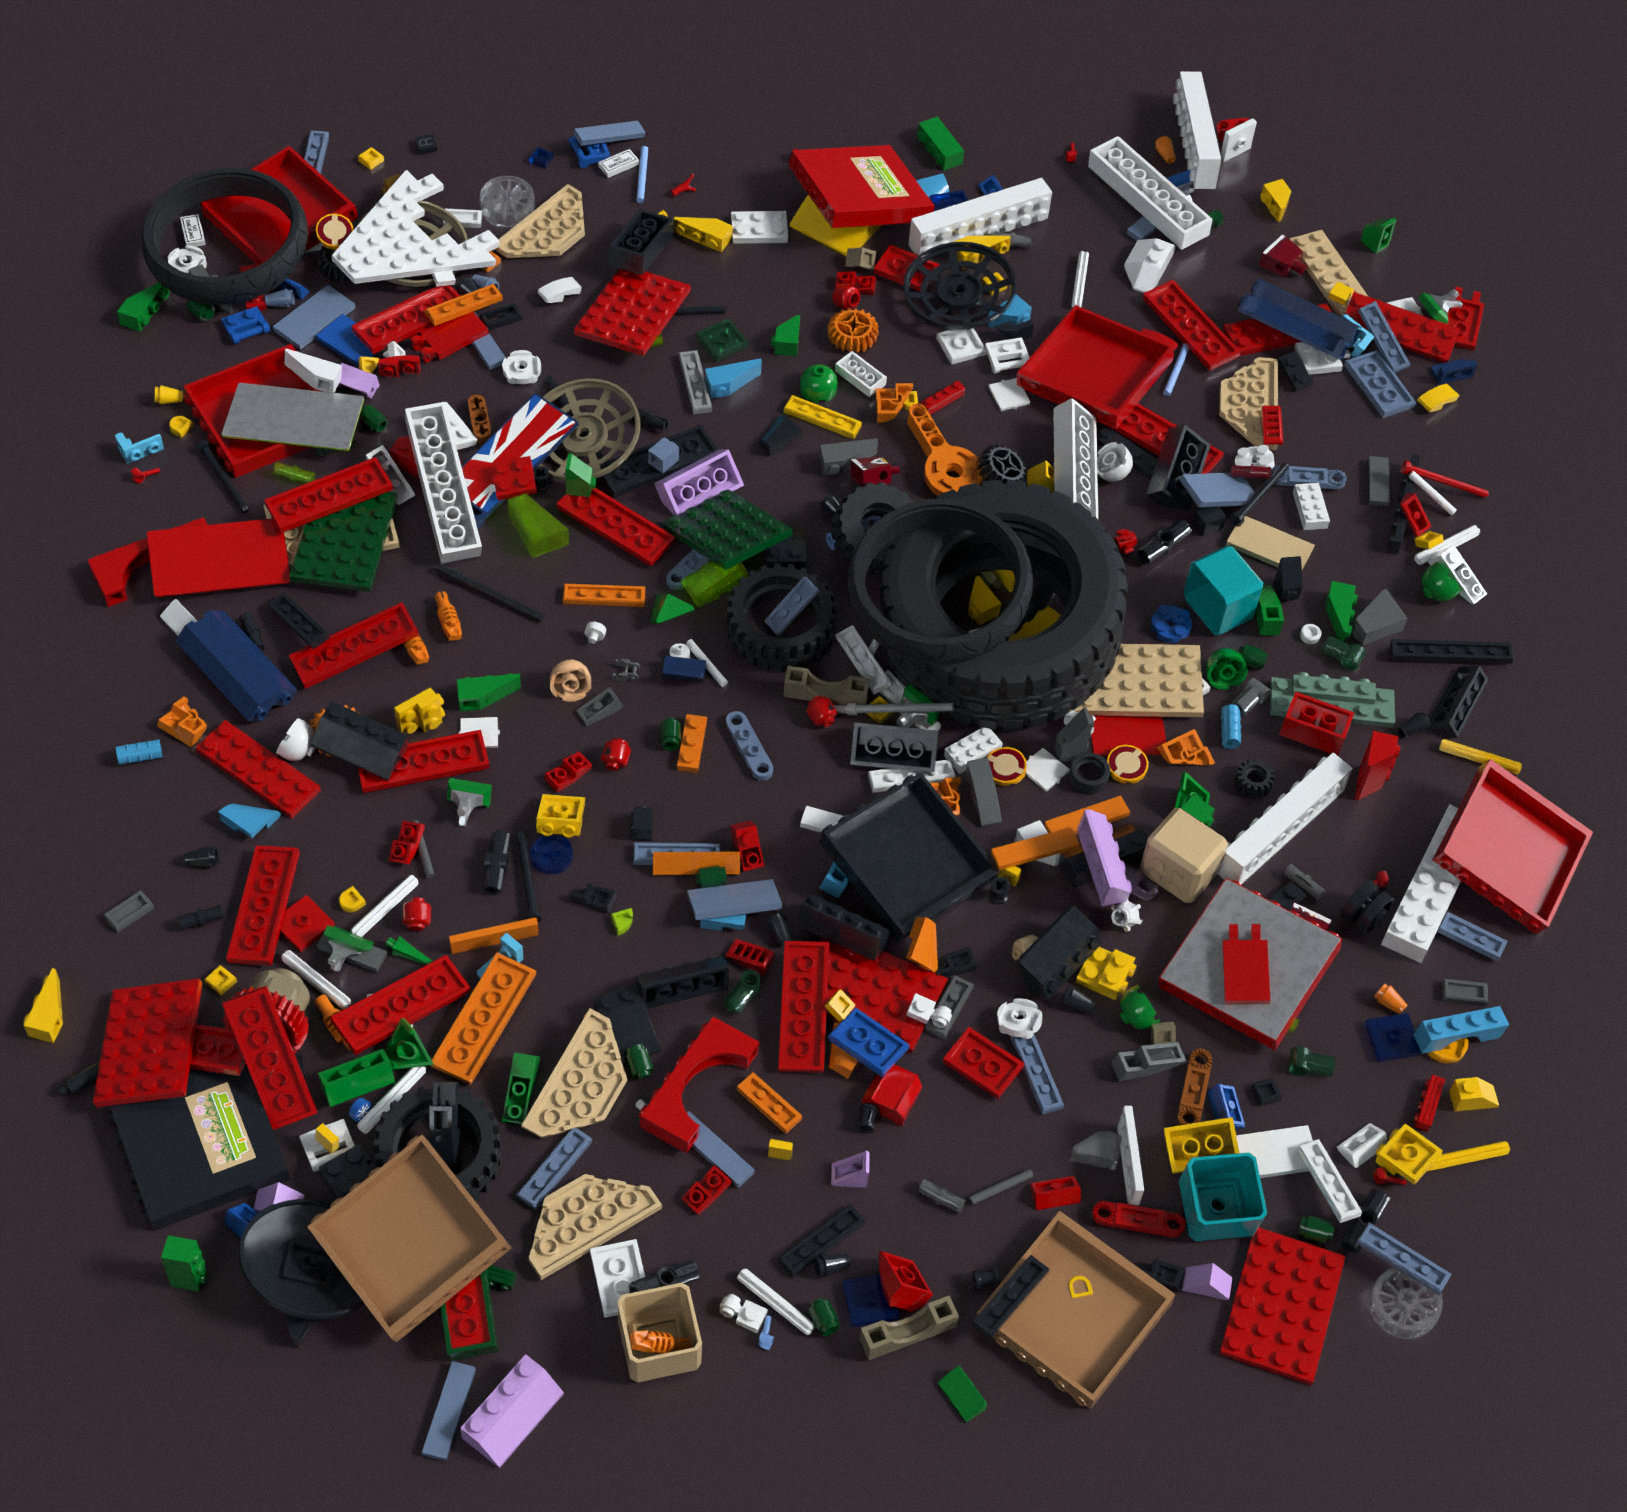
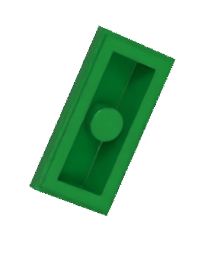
(962, 1394)

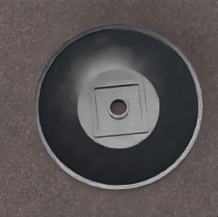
(273, 1265)

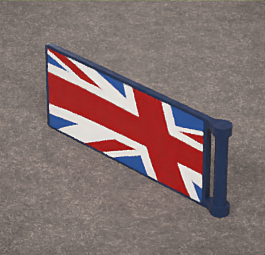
(531, 431)

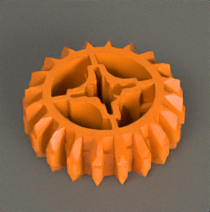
(864, 332)

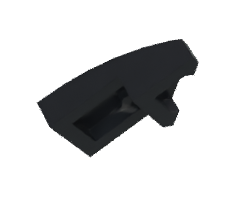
(1020, 330)
(595, 897)
(957, 963)
(1165, 1273)

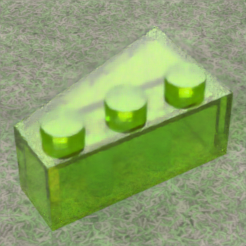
(536, 526)
(711, 581)

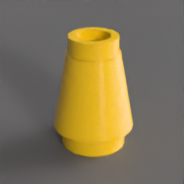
(167, 395)

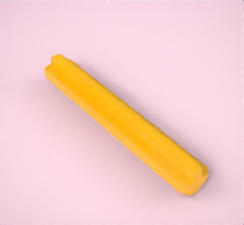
(1478, 755)
(1471, 1155)

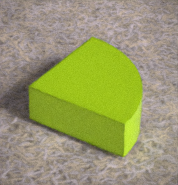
(622, 920)

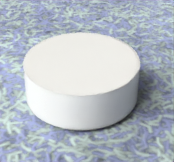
(1310, 634)

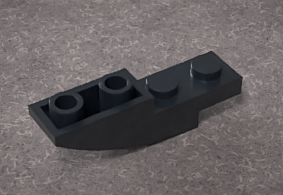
(443, 1123)

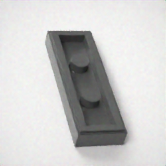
(1378, 481)
(370, 960)
(954, 999)

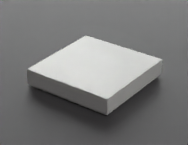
(961, 345)

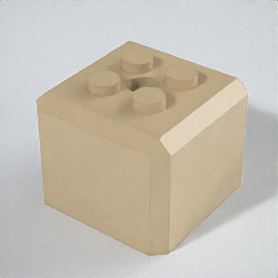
(1183, 855)
(660, 1310)

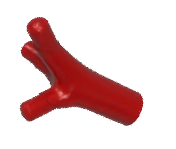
(683, 187)

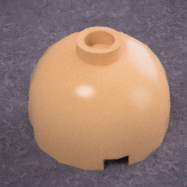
(570, 680)

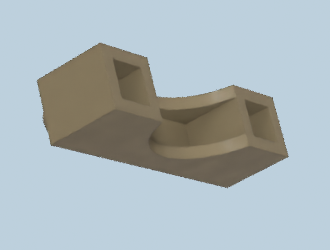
(803, 685)
(890, 1336)

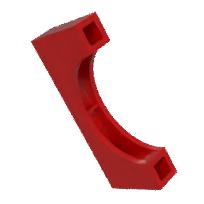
(115, 567)
(714, 1046)

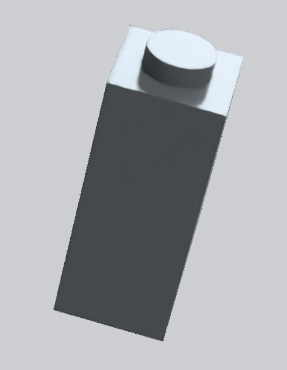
(1379, 619)

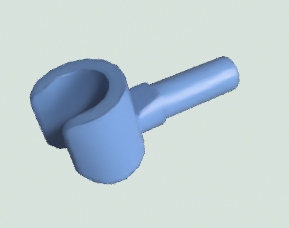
(766, 1340)

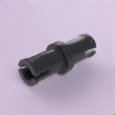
(650, 419)
(251, 629)
(200, 917)

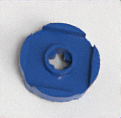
(1178, 616)

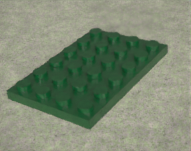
(727, 529)
(345, 545)

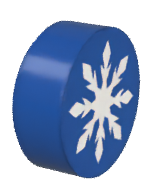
(359, 1109)

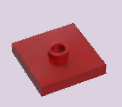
(304, 923)

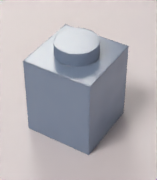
(663, 455)

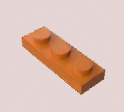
(692, 743)
(769, 1103)

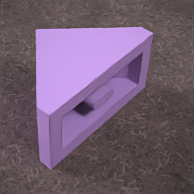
(851, 1171)
(274, 1194)
(1207, 1281)

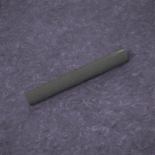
(425, 857)
(1001, 1186)

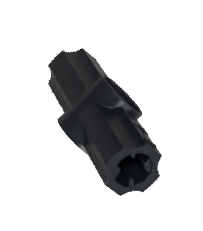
(1164, 541)
(496, 862)
(1371, 1211)
(681, 1273)

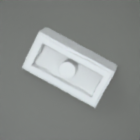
(176, 616)
(1362, 1145)

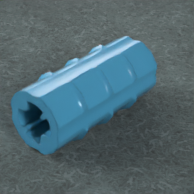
(1231, 726)
(139, 752)

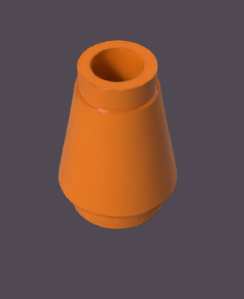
(1165, 149)
(1390, 998)

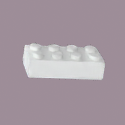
(860, 373)
(1311, 506)
(973, 747)

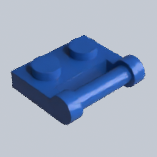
(596, 152)
(245, 324)

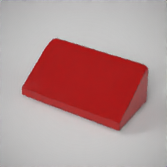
(1415, 514)
(1055, 1192)

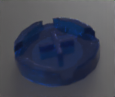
(551, 854)

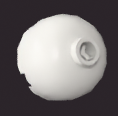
(1114, 462)
(297, 742)

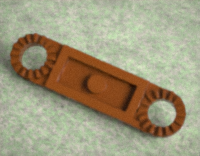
(1195, 1087)

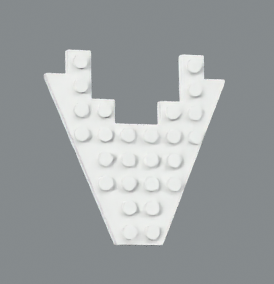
(394, 247)

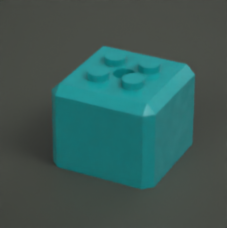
(1222, 590)
(1226, 1179)

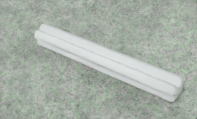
(1080, 279)
(1456, 540)
(385, 906)
(316, 979)
(394, 1093)
(776, 1301)

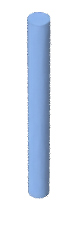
(642, 174)
(1176, 369)

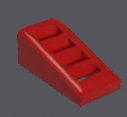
(1271, 413)
(760, 952)

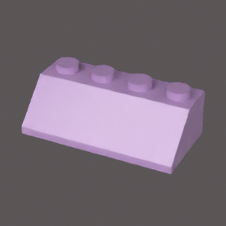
(699, 481)
(1103, 858)
(511, 1411)

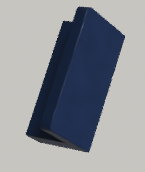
(1454, 371)
(684, 668)

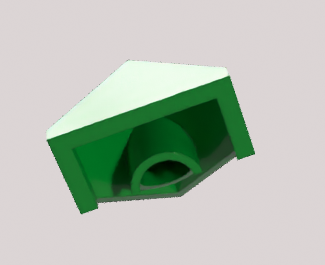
(668, 607)
(1188, 787)
(406, 1048)

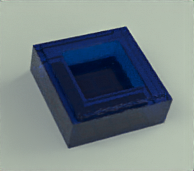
(541, 157)

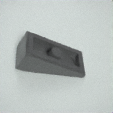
(599, 707)

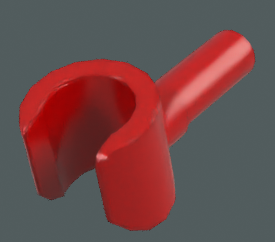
(1071, 155)
(139, 476)
(1382, 879)
(1382, 1177)

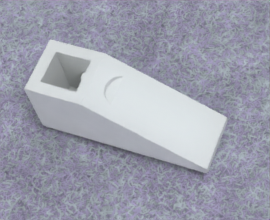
(316, 372)
(1458, 569)

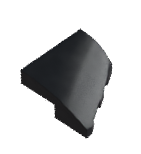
(779, 434)

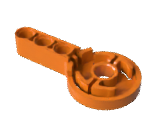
(940, 452)

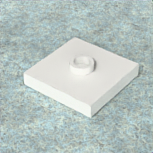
(1238, 140)

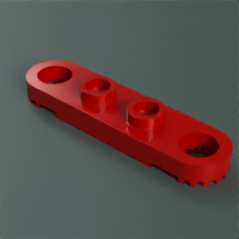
(1138, 1219)

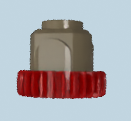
(290, 1001)

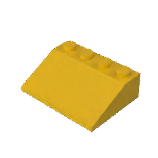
(813, 224)

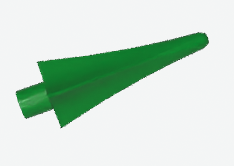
(404, 949)

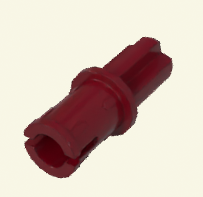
(1251, 471)

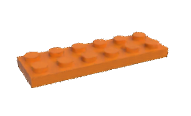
(483, 1018)

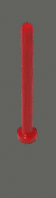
(1406, 468)

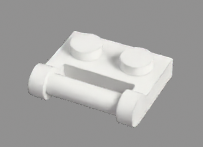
(1006, 350)
(314, 1148)

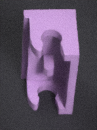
(359, 380)

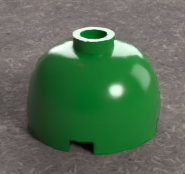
(818, 383)
(1438, 584)
(1226, 668)
(1137, 1009)

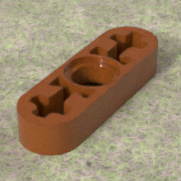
(481, 412)

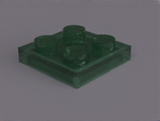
(722, 339)

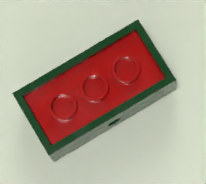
(470, 1321)

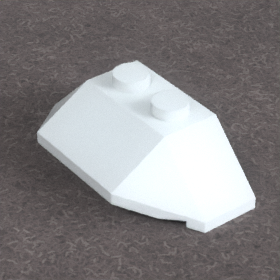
(1148, 263)

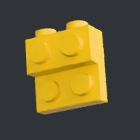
(420, 711)
(560, 815)
(1107, 972)
(1407, 1154)

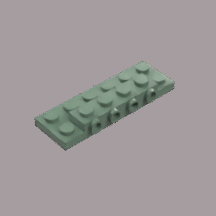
(1370, 704)

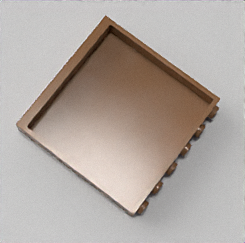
(408, 1237)
(1083, 1338)

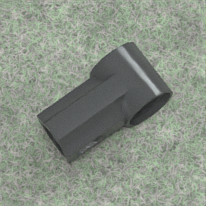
(1253, 693)

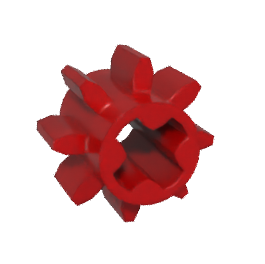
(1125, 540)

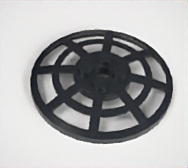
(959, 280)

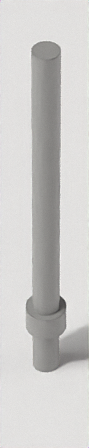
(854, 708)

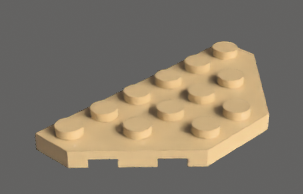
(548, 229)
(1244, 396)
(582, 1083)
(585, 1217)

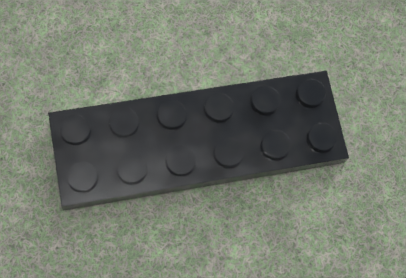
(637, 472)

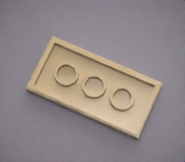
(1268, 543)

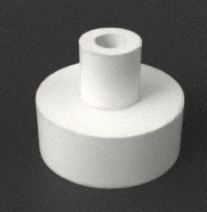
(595, 632)
(680, 650)

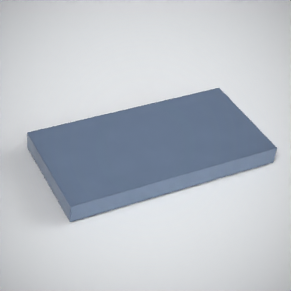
(313, 316)
(1380, 384)
(1217, 489)
(734, 899)

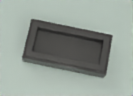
(129, 911)
(1464, 992)

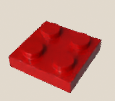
(514, 477)

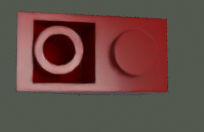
(747, 843)

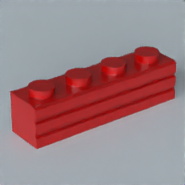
(944, 397)
(1429, 1104)

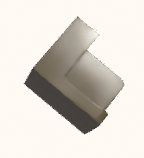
(860, 258)

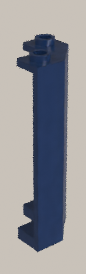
(1299, 319)
(235, 665)

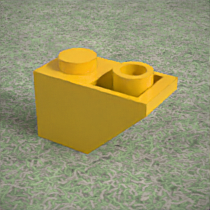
(1276, 197)

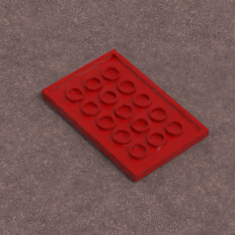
(632, 311)
(882, 988)
(148, 1043)
(1282, 1306)

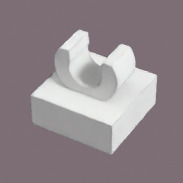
(393, 350)

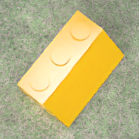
(1199, 1140)

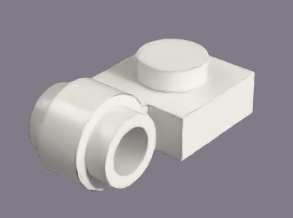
(922, 1010)
(749, 1316)

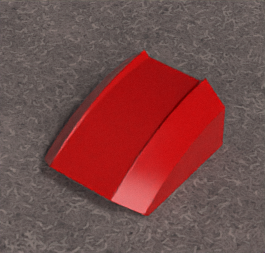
(894, 1093)
(902, 1282)

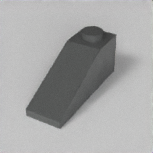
(836, 456)

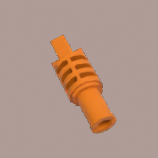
(448, 617)
(417, 650)
(327, 1011)
(657, 1342)

